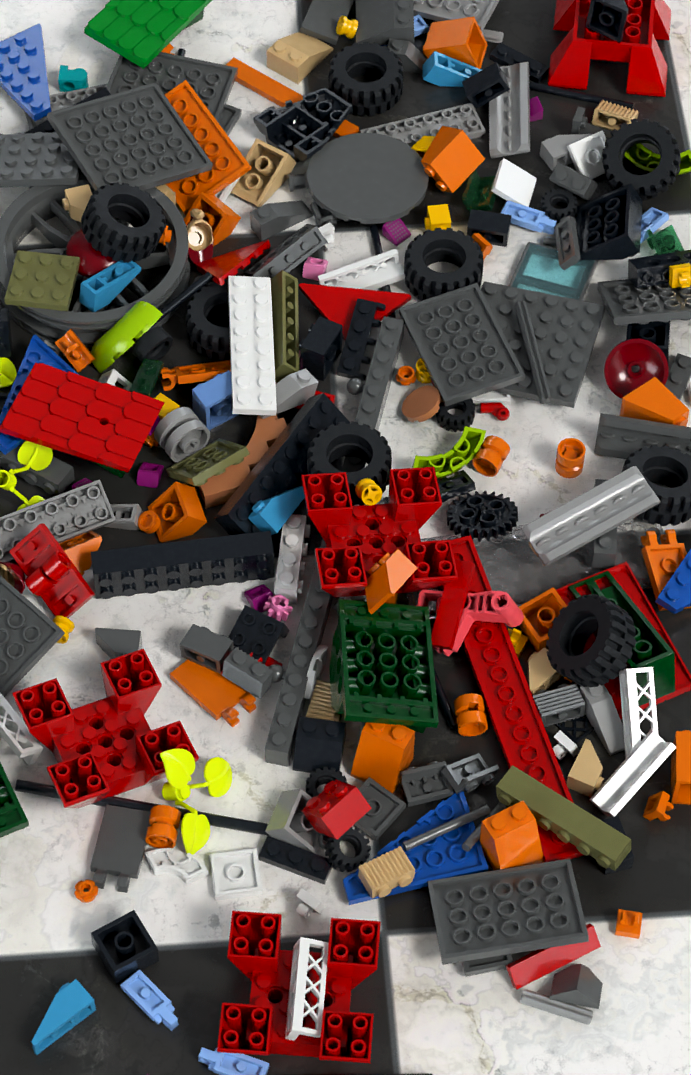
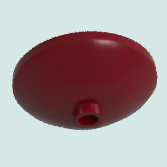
(90, 260)
(634, 352)

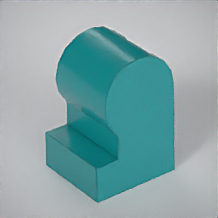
(72, 79)

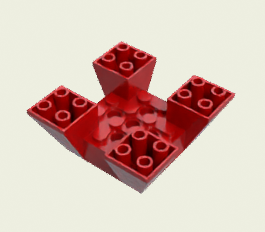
(646, 64)
(364, 533)
(106, 742)
(261, 1025)

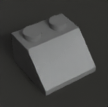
(290, 823)

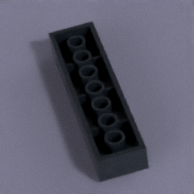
(281, 465)
(183, 564)

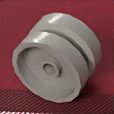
(181, 433)

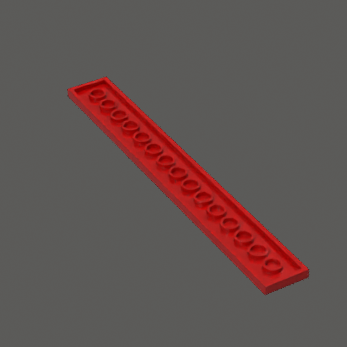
(511, 702)

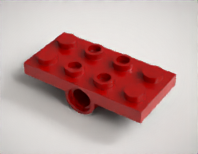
(51, 572)

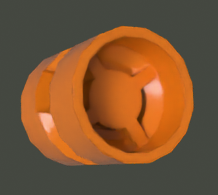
(491, 456)
(570, 458)
(470, 714)
(164, 826)

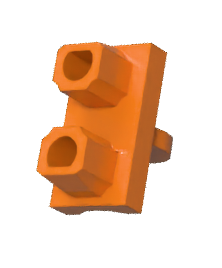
(75, 350)

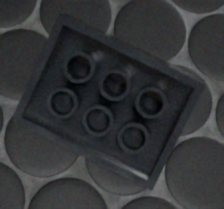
(610, 225)

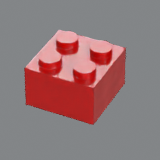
(336, 809)

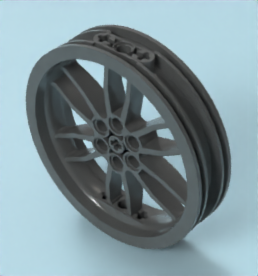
(44, 203)

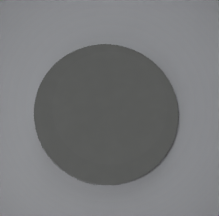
(367, 178)

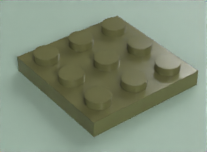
(42, 280)
(208, 462)

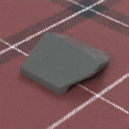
(577, 986)

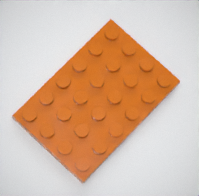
(219, 148)

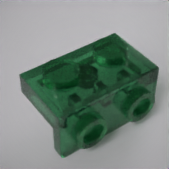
(478, 193)
(664, 241)
(147, 376)

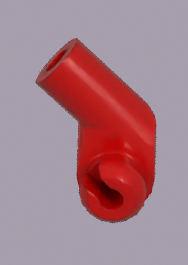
(496, 409)

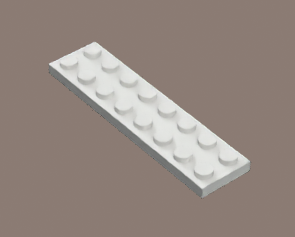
(251, 346)

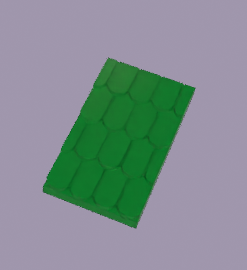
(143, 27)

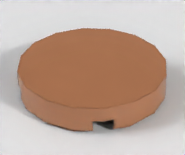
(421, 404)

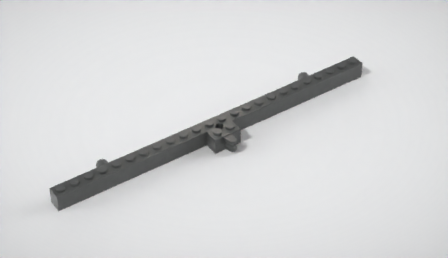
(318, 602)

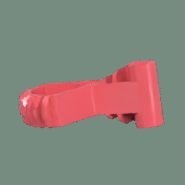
(481, 606)

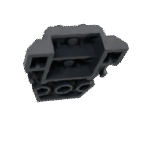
(304, 125)

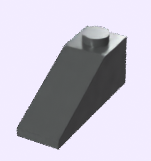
(277, 217)

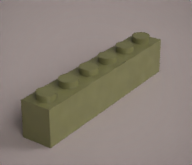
(285, 324)
(565, 818)

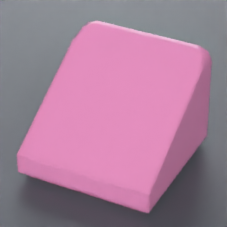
(314, 267)

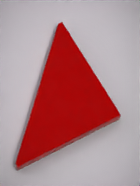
(227, 264)
(339, 302)

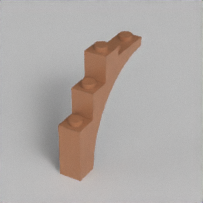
(221, 487)

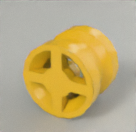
(347, 26)
(422, 376)
(374, 491)
(66, 625)

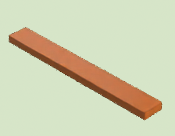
(277, 92)

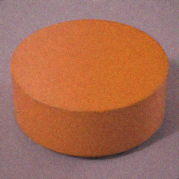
(149, 522)

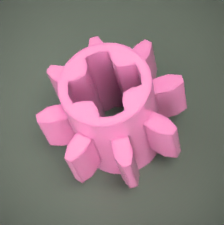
(278, 607)

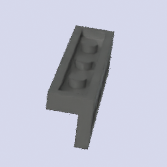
(289, 253)

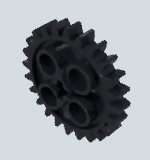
(492, 511)

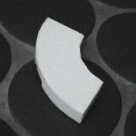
(315, 669)
(177, 863)

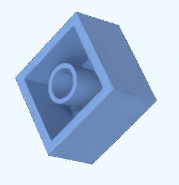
(214, 400)

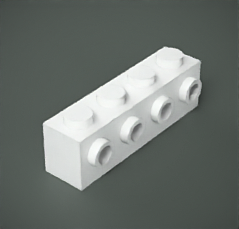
(290, 558)

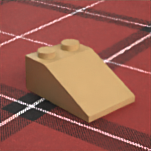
(296, 56)
(268, 173)

